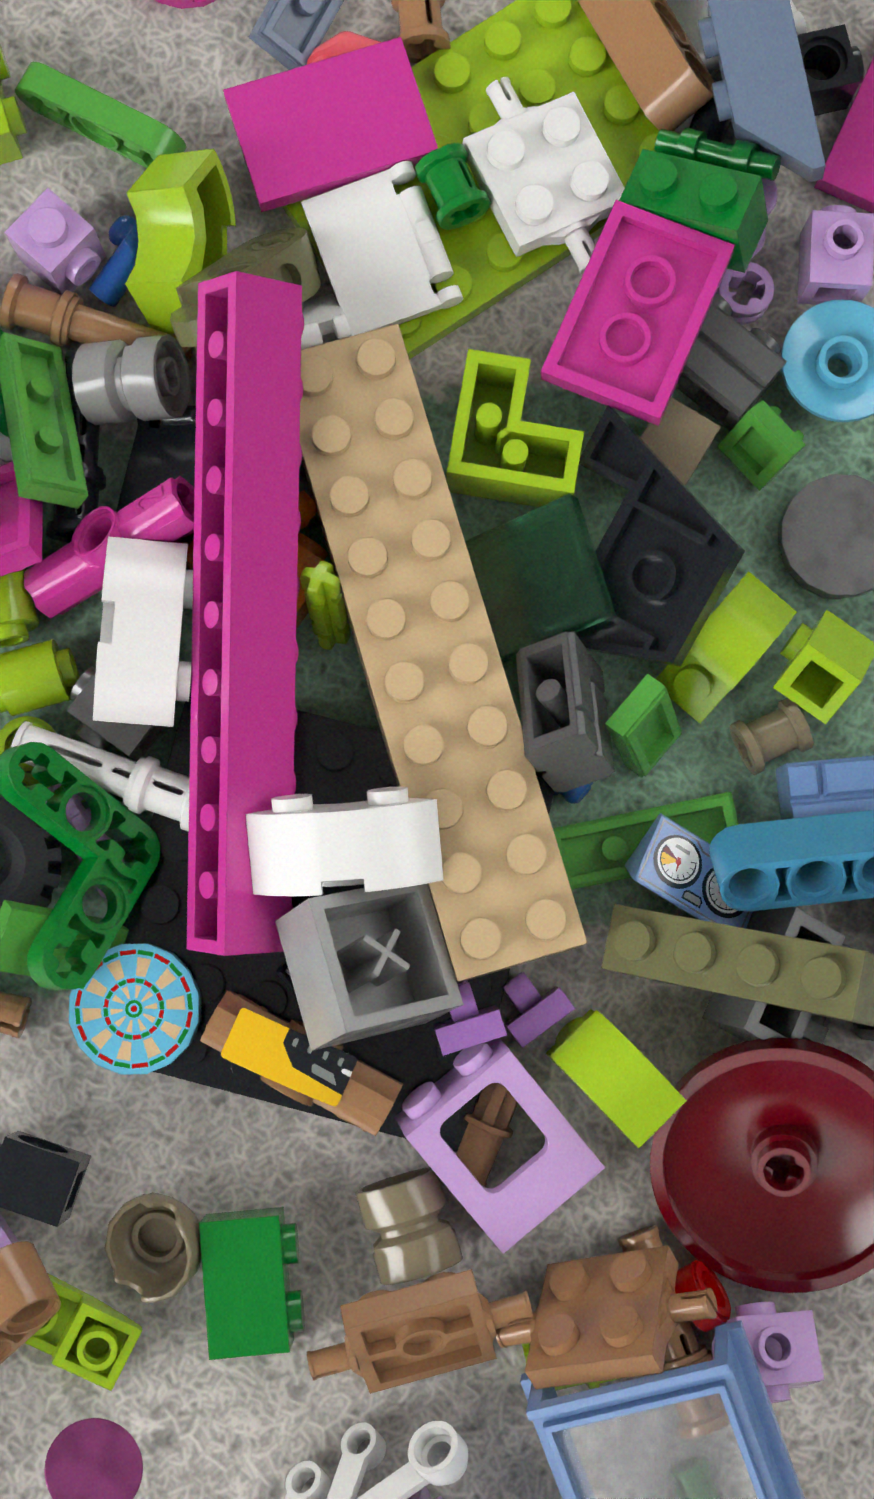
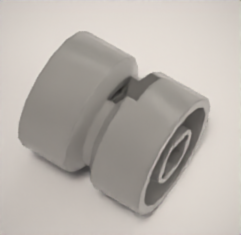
(132, 381)

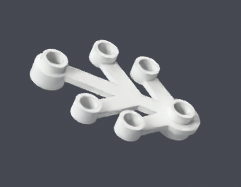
(424, 1451)

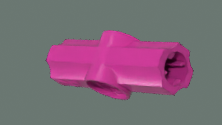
(78, 567)

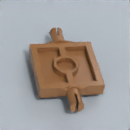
(606, 1318)
(418, 1331)

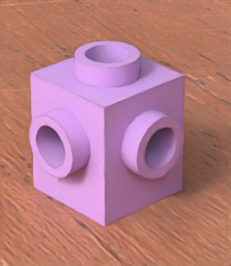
(782, 1346)

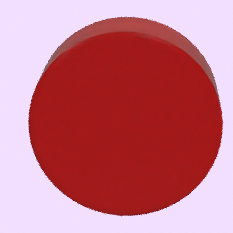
(698, 1277)

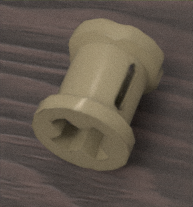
(771, 736)

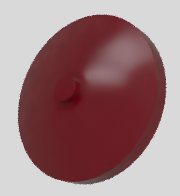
(772, 1165)

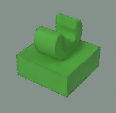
(761, 444)

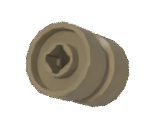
(412, 1236)

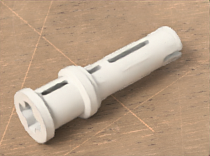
(140, 783)

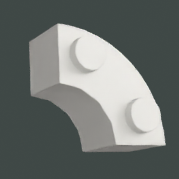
(141, 632)
(371, 842)

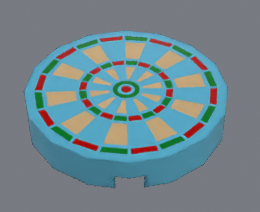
(136, 1010)

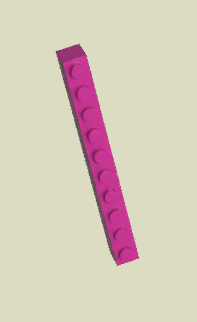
(242, 599)

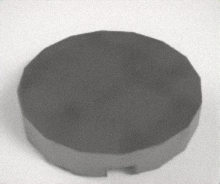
(830, 536)

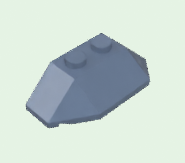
(763, 80)

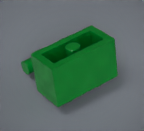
(706, 187)

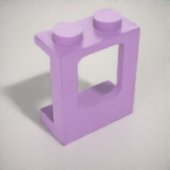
(533, 1189)

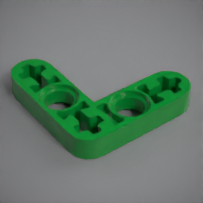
(99, 868)

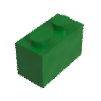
(249, 1283)

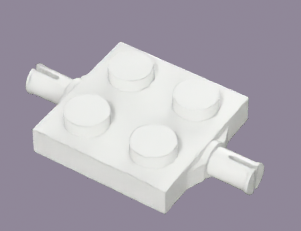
(543, 173)

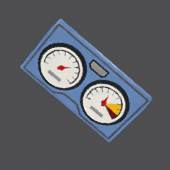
(681, 871)

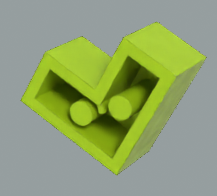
(496, 451)

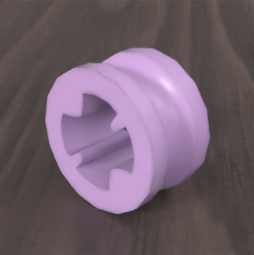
(755, 307)

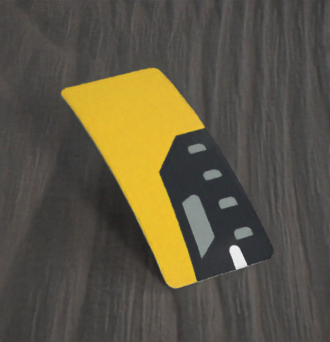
(287, 1057)

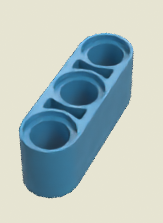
(795, 861)

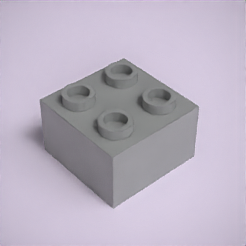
(367, 963)

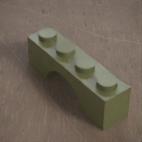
(742, 963)

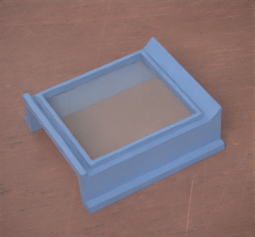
(669, 1433)

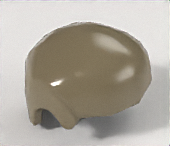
(154, 1246)

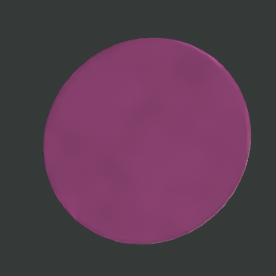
(93, 1462)

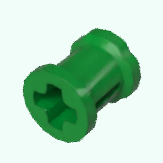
(452, 186)

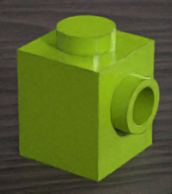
(824, 665)

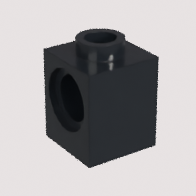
(843, 66)
(40, 1177)

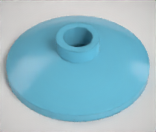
(826, 333)

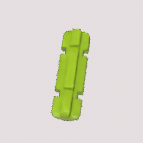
(325, 605)

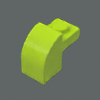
(727, 647)
(615, 1076)

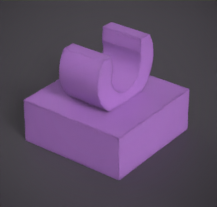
(536, 1012)
(469, 1024)

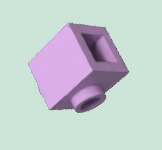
(56, 243)
(835, 255)

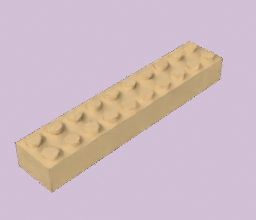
(431, 654)

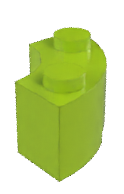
(181, 228)

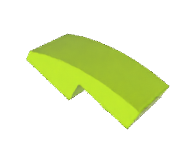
(87, 1336)

